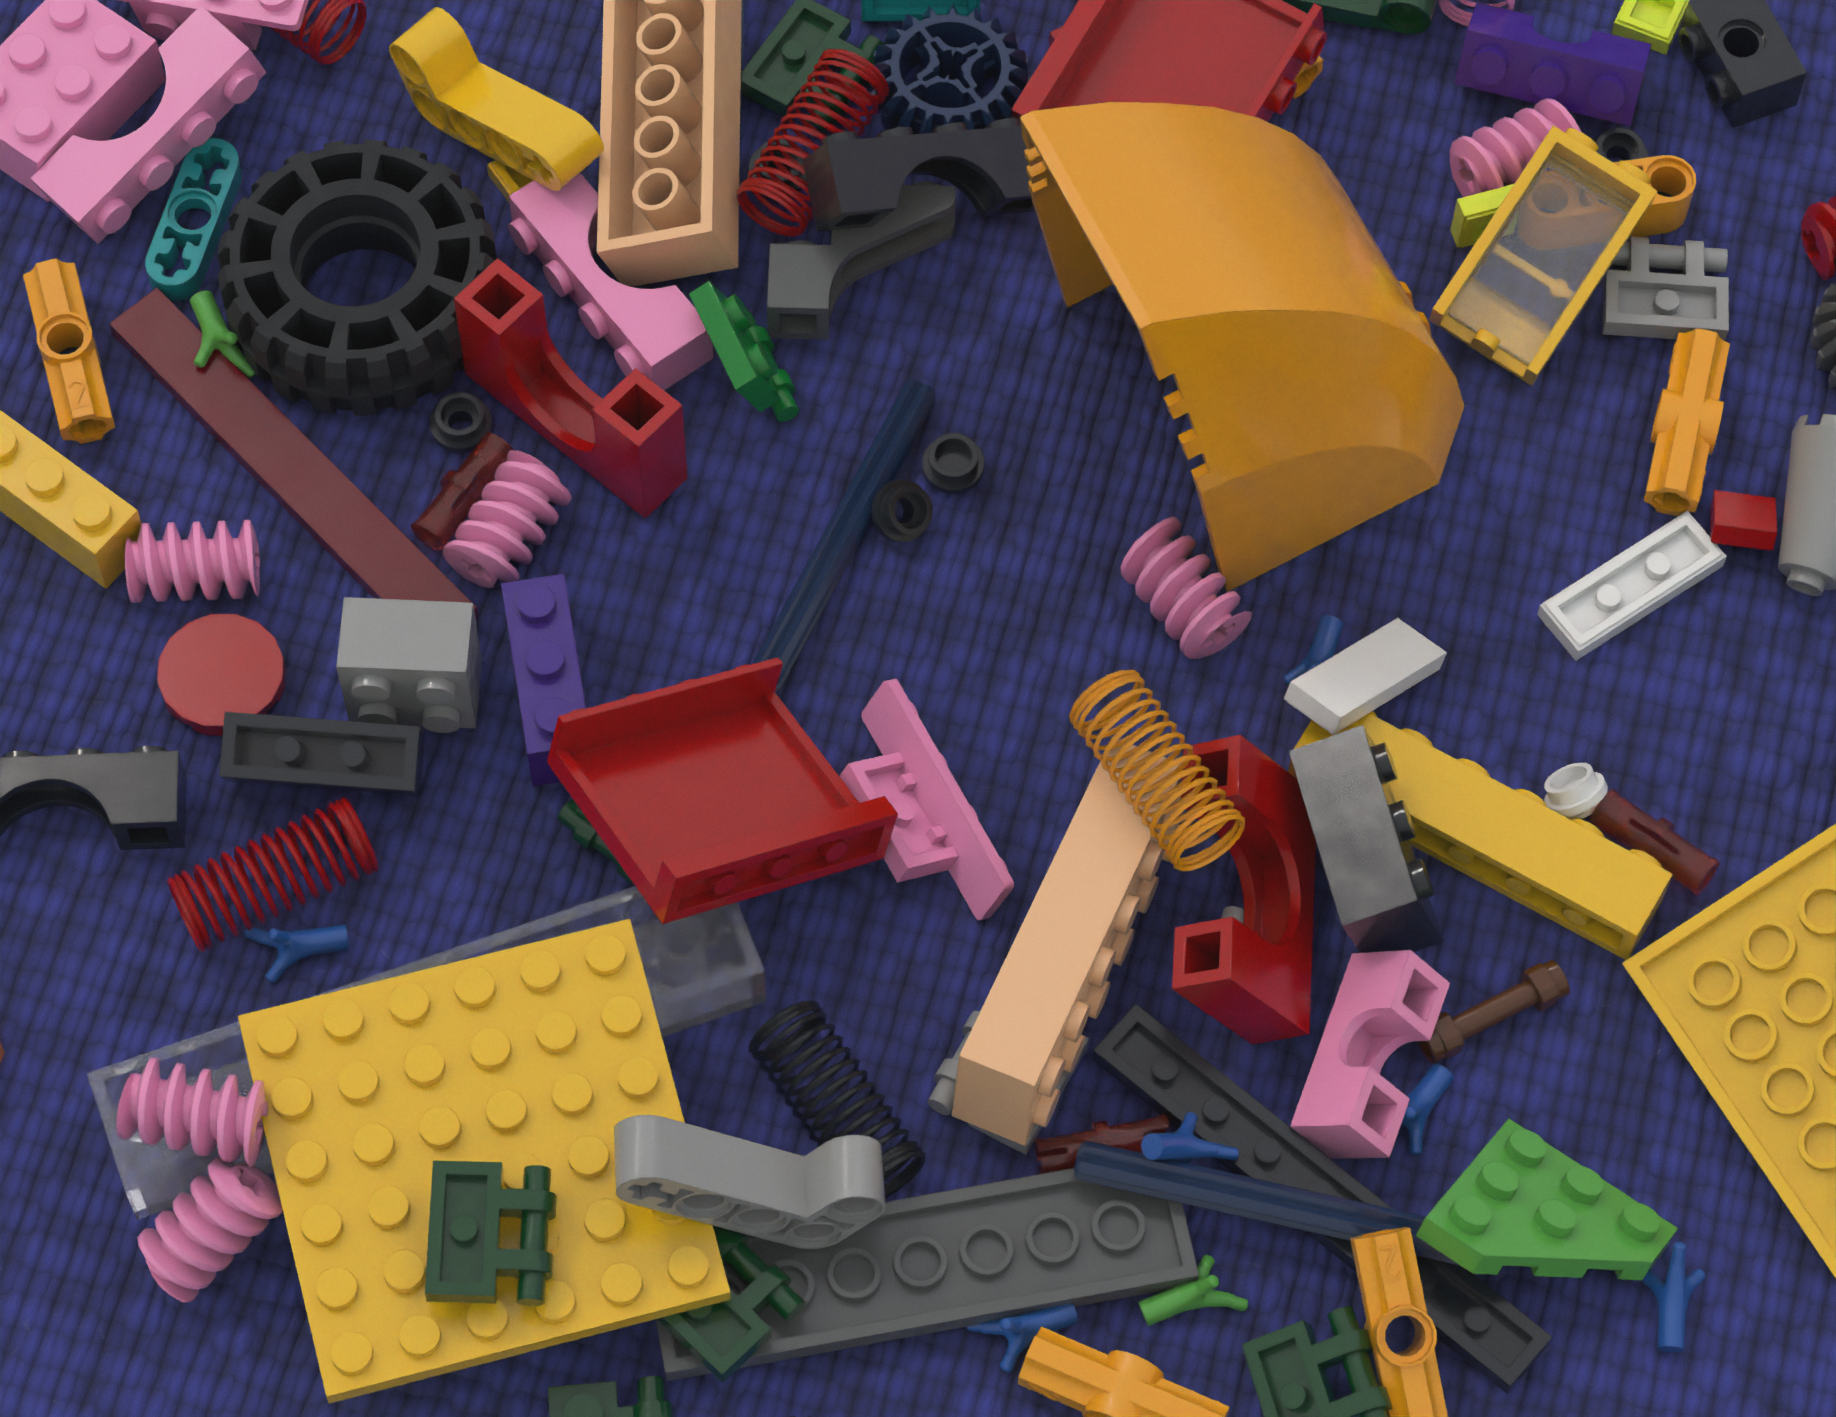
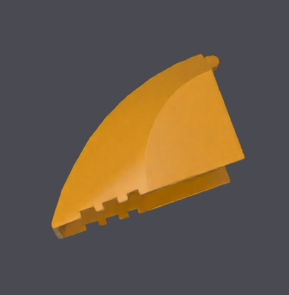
(1264, 303)

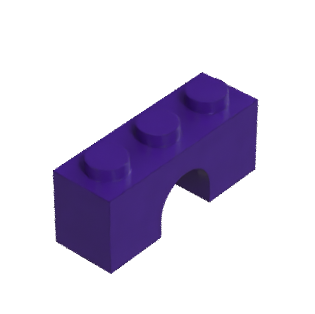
(1515, 61)
(543, 663)

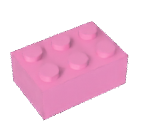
(67, 75)

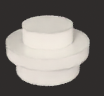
(1575, 790)

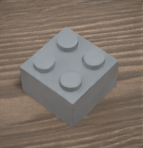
(410, 663)

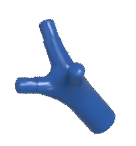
(1322, 646)
(298, 944)
(1421, 1102)
(1184, 1145)
(1673, 1299)
(1023, 1327)

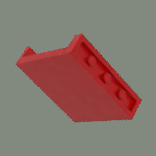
(1178, 53)
(713, 792)

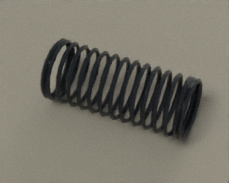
(813, 1023)

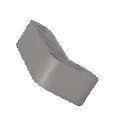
(749, 1185)

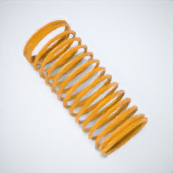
(1106, 719)

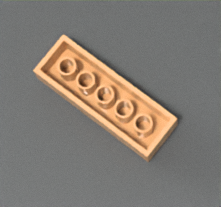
(669, 138)
(1061, 961)

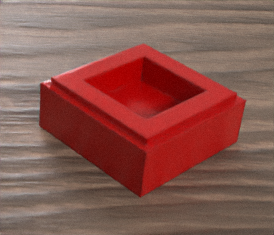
(1743, 520)

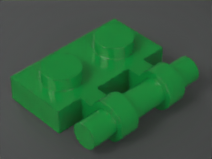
(745, 352)

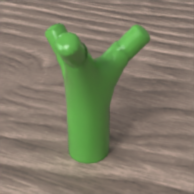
(216, 334)
(1190, 1296)

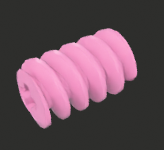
(1506, 148)
(505, 520)
(192, 562)
(1180, 593)
(193, 1113)
(208, 1227)

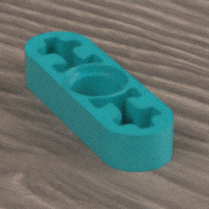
(198, 243)

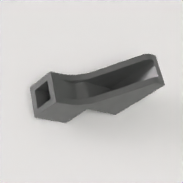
(811, 277)

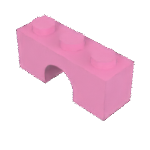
(1378, 1008)

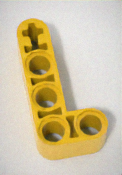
(489, 107)

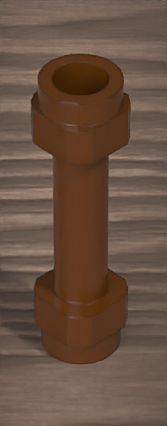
(1538, 987)

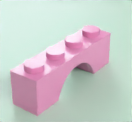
(105, 180)
(646, 327)

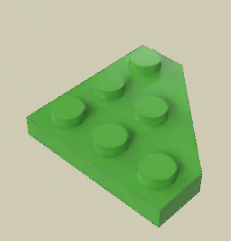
(1542, 1212)

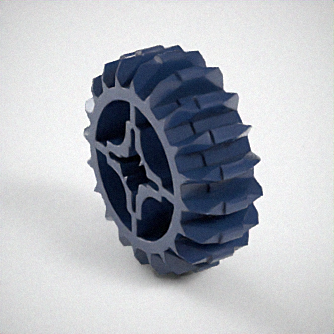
(955, 61)

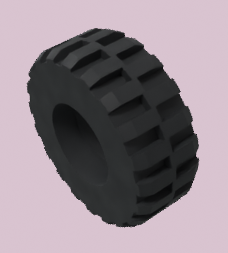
(341, 204)

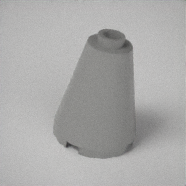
(1810, 508)

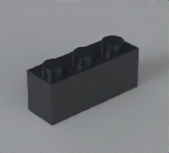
(322, 753)

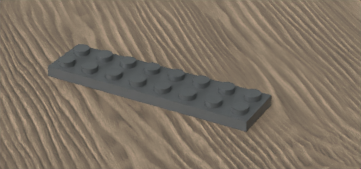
(966, 1262)

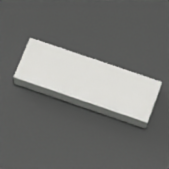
(1631, 585)
(1364, 676)

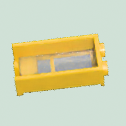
(1543, 253)

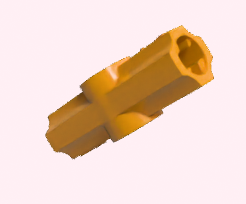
(75, 377)
(1686, 422)
(1392, 1289)
(1107, 1384)

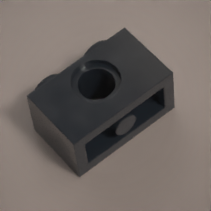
(1748, 86)

